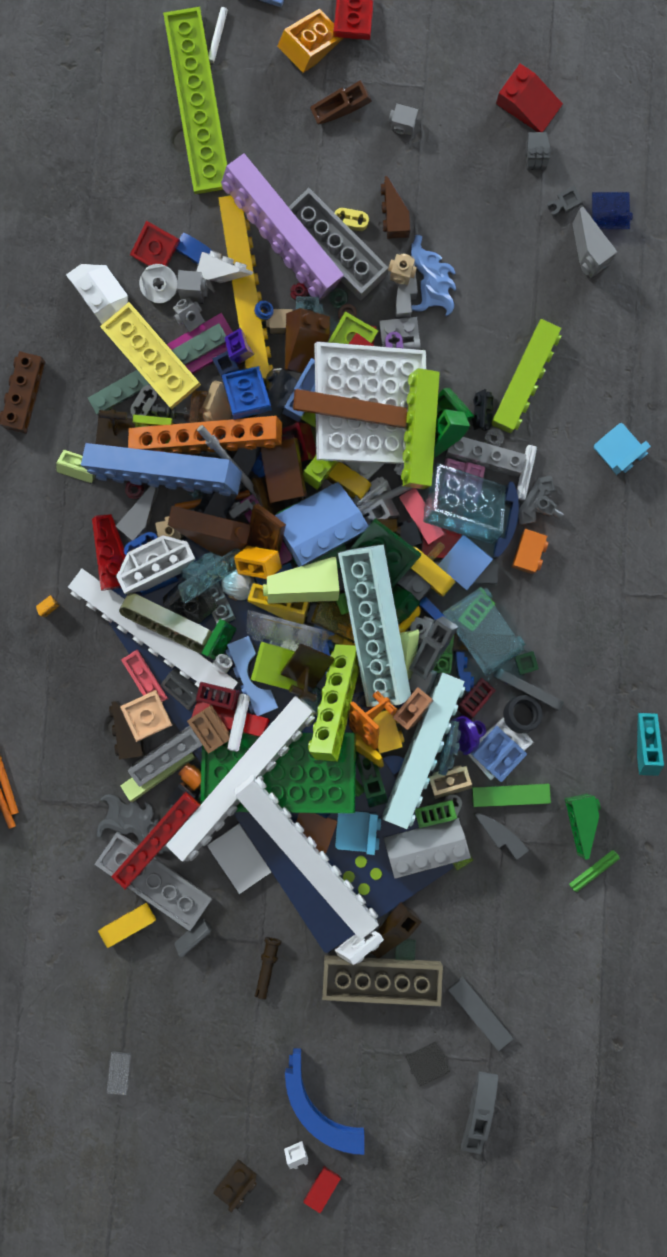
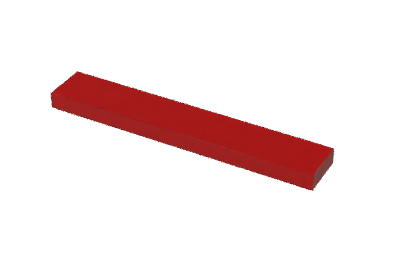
(155, 840)

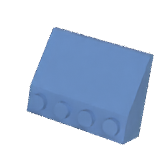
(321, 524)

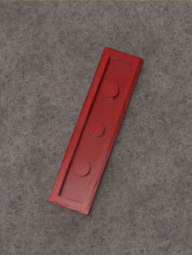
(253, 725)

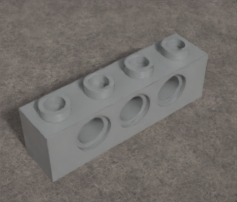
(488, 456)

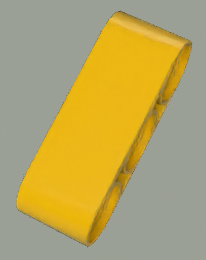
(351, 481)
(433, 574)
(127, 925)

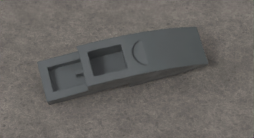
(481, 1112)

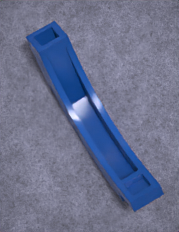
(325, 1130)

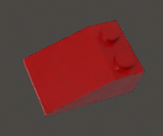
(529, 99)

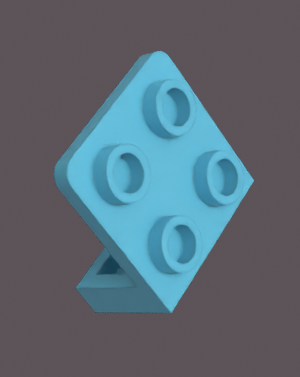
(620, 449)
(358, 832)

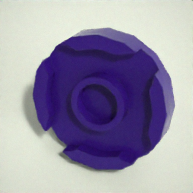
(469, 737)

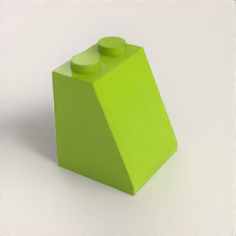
(269, 664)

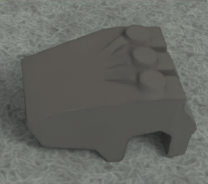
(537, 151)

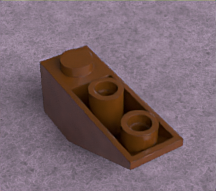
(397, 215)

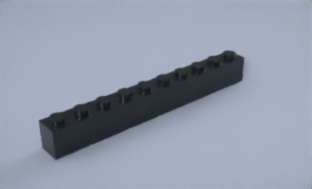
(279, 389)

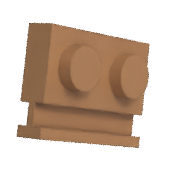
(209, 729)

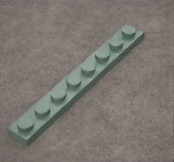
(134, 382)

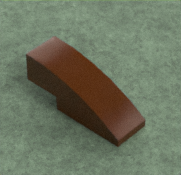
(341, 103)

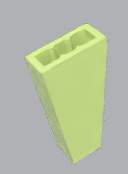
(304, 584)

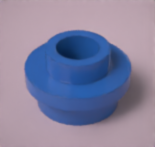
(264, 305)

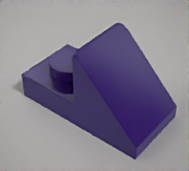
(237, 346)

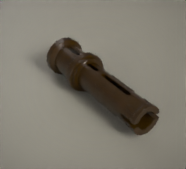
(268, 959)

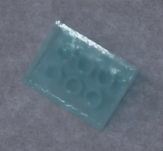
(465, 504)

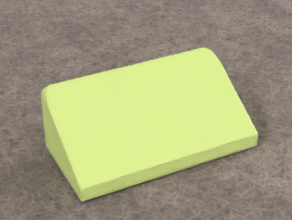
(70, 465)

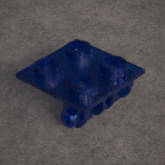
(611, 210)

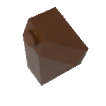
(210, 531)

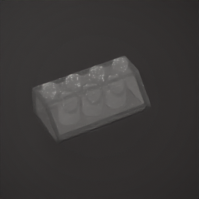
(285, 632)

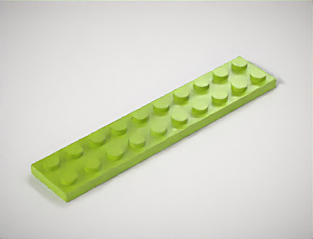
(196, 98)

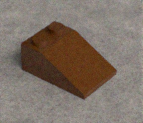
(302, 332)

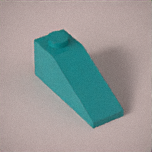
(649, 745)

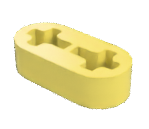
(352, 217)

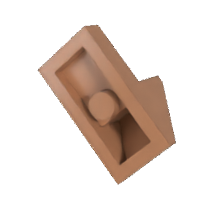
(413, 708)

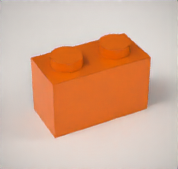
(530, 551)

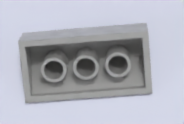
(426, 848)

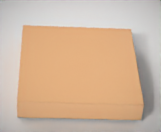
(146, 716)

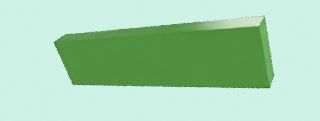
(511, 795)

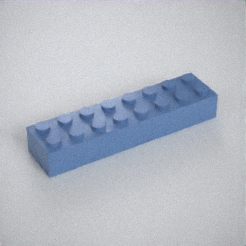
(162, 469)

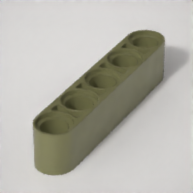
(165, 622)

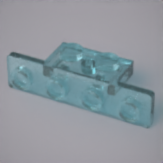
(205, 573)

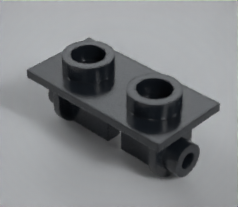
(482, 402)

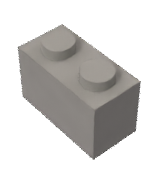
(192, 285)

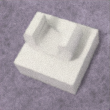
(296, 1155)

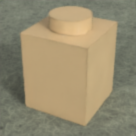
(278, 321)

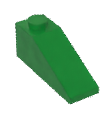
(449, 430)

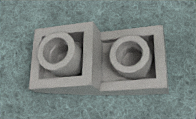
(224, 610)

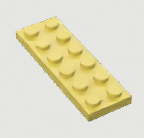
(150, 355)

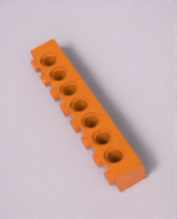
(270, 425)

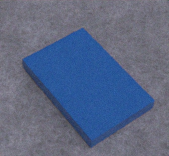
(246, 392)

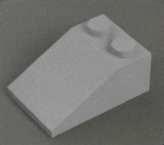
(592, 245)

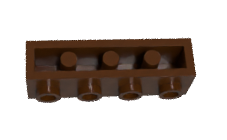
(22, 392)

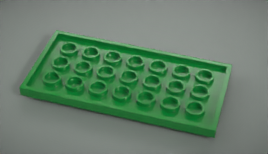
(297, 778)

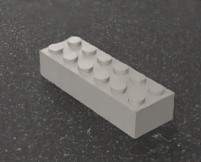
(350, 254)

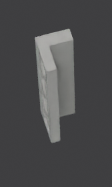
(164, 756)

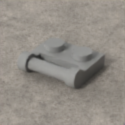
(406, 327)

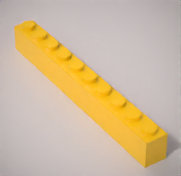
(244, 288)

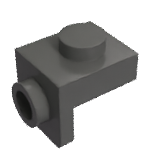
(240, 509)

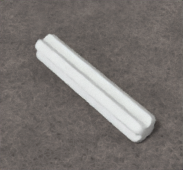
(525, 476)
(238, 722)

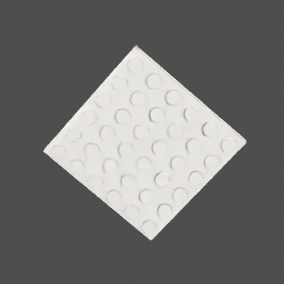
(365, 375)

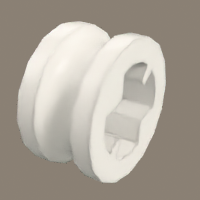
(222, 663)

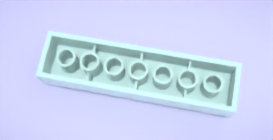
(374, 624)
(422, 751)

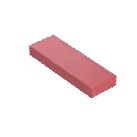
(415, 506)
(142, 675)

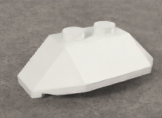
(98, 290)
(154, 563)

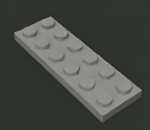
(157, 884)

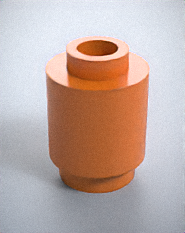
(191, 776)

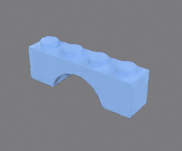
(242, 653)

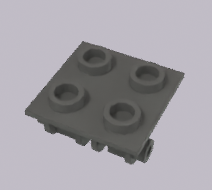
(179, 414)

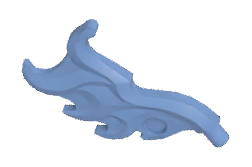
(436, 280)

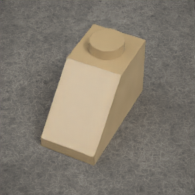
(216, 404)

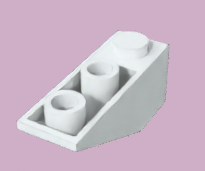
(221, 269)

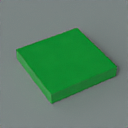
(219, 639)

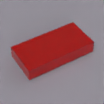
(322, 1189)

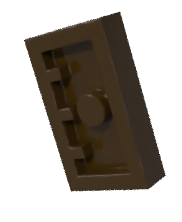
(235, 1185)

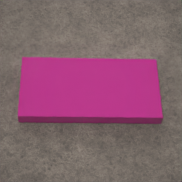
(207, 359)

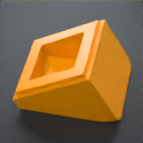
(47, 606)

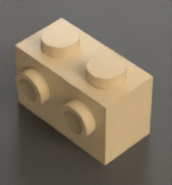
(454, 782)

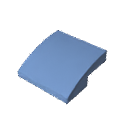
(465, 562)
(499, 753)

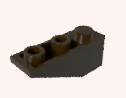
(126, 743)
(396, 929)

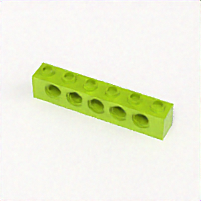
(330, 748)

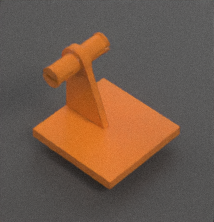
(363, 722)

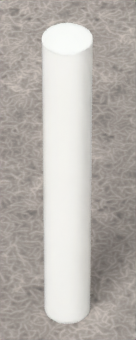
(217, 34)

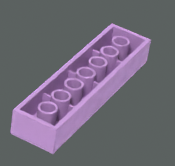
(280, 227)

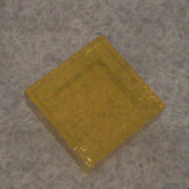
(436, 551)

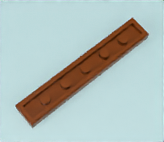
(349, 408)

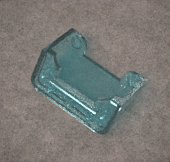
(484, 631)

